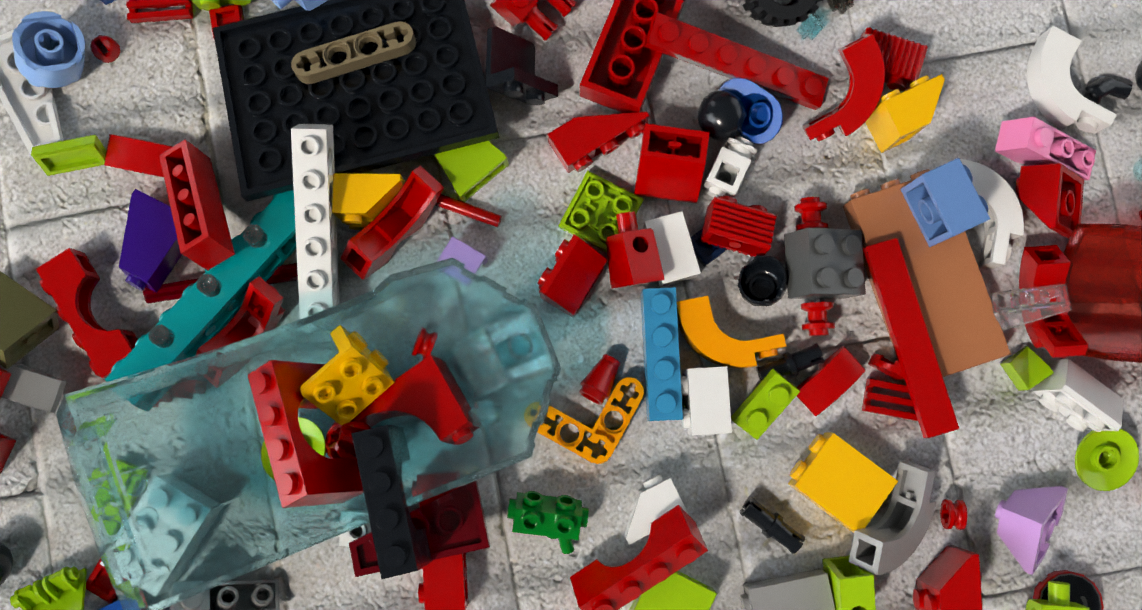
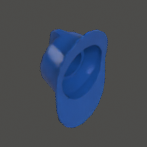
(762, 109)

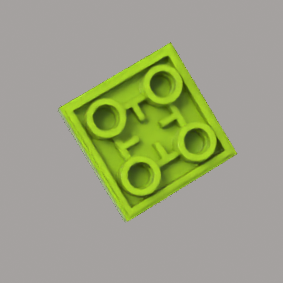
(595, 208)

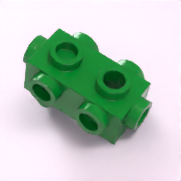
(548, 516)

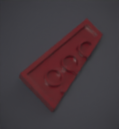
(451, 523)

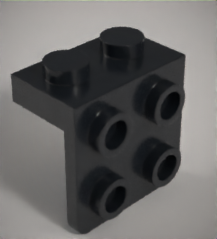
(512, 69)

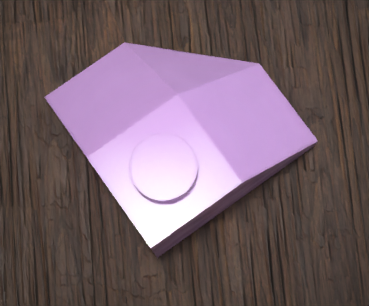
(1029, 521)

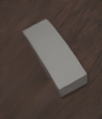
(33, 388)

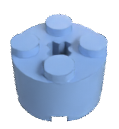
(48, 50)

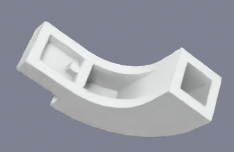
(1052, 85)
(1004, 212)

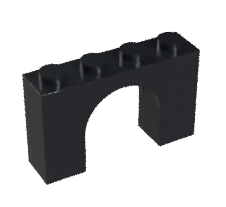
(396, 540)

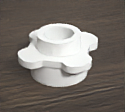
(741, 146)

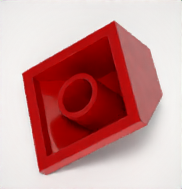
(1052, 195)

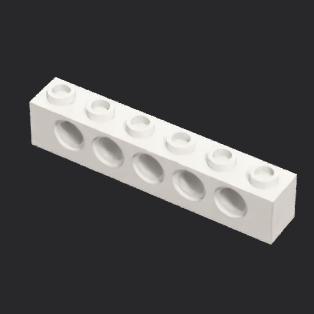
(314, 217)

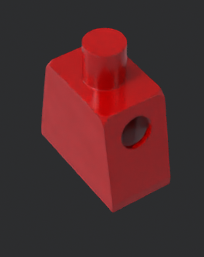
(632, 254)

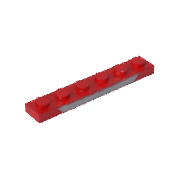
(735, 61)

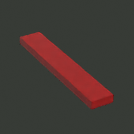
(910, 338)

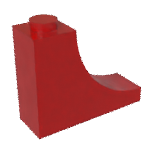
(428, 394)

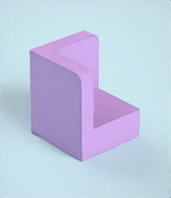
(464, 254)

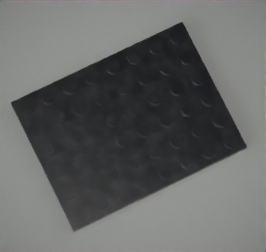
(378, 113)

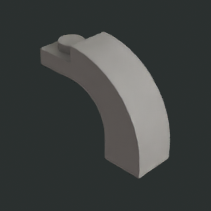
(901, 527)

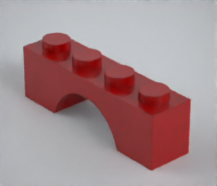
(71, 282)
(670, 546)

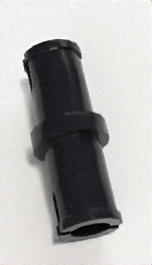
(793, 363)
(772, 525)

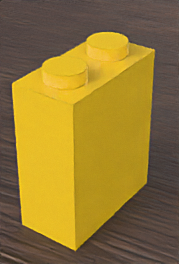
(841, 481)

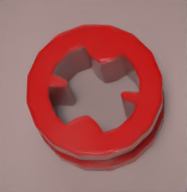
(424, 343)
(953, 514)

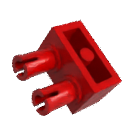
(526, 11)

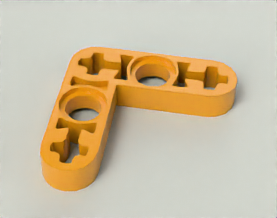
(599, 430)

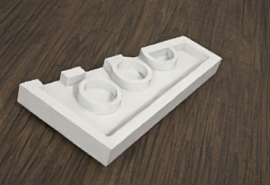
(29, 106)

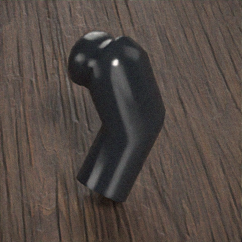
(1107, 86)

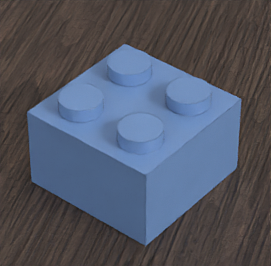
(945, 202)

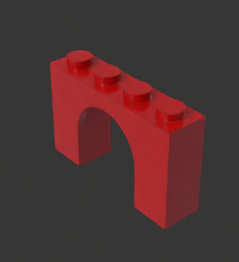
(298, 470)

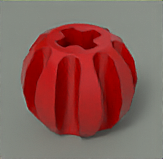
(339, 439)

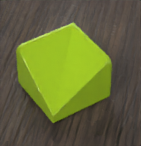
(1026, 369)

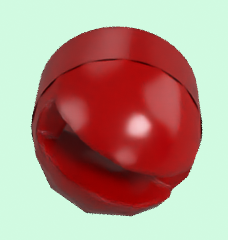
(110, 44)

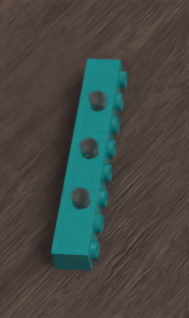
(218, 293)

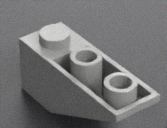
(235, 596)

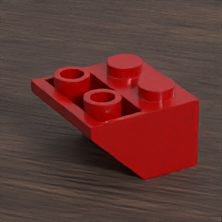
(671, 163)
(572, 275)

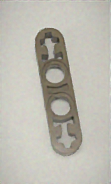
(355, 58)

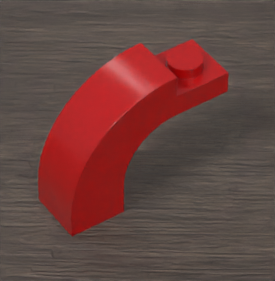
(865, 88)
(258, 314)
(1056, 333)

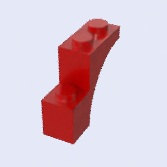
(400, 219)

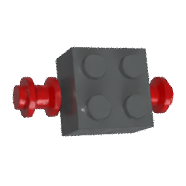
(822, 265)

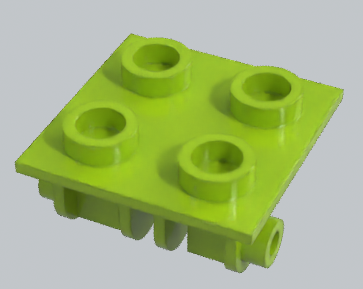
(54, 592)

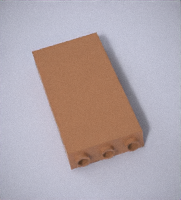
(943, 278)

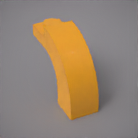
(707, 340)

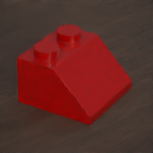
(950, 582)

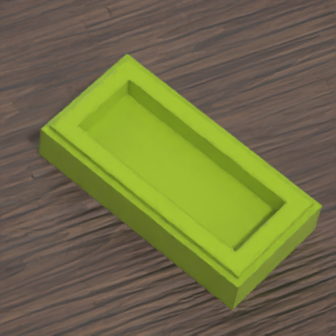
(70, 155)

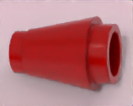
(600, 380)

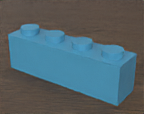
(661, 354)

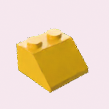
(363, 196)

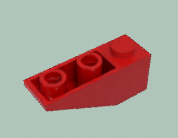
(589, 136)

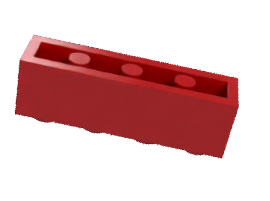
(196, 205)
(444, 579)

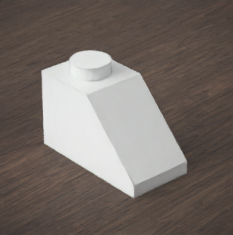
(650, 504)

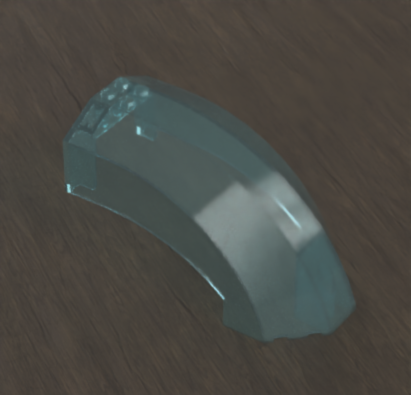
(176, 450)

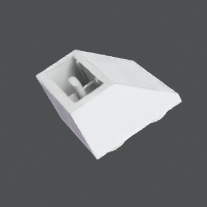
(1080, 398)

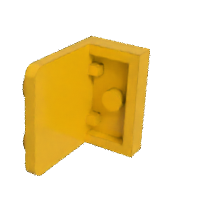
(349, 379)

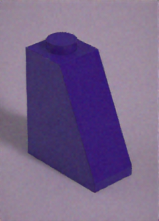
(149, 243)

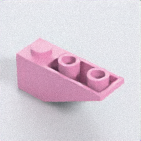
(1038, 143)

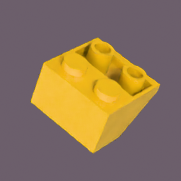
(905, 113)

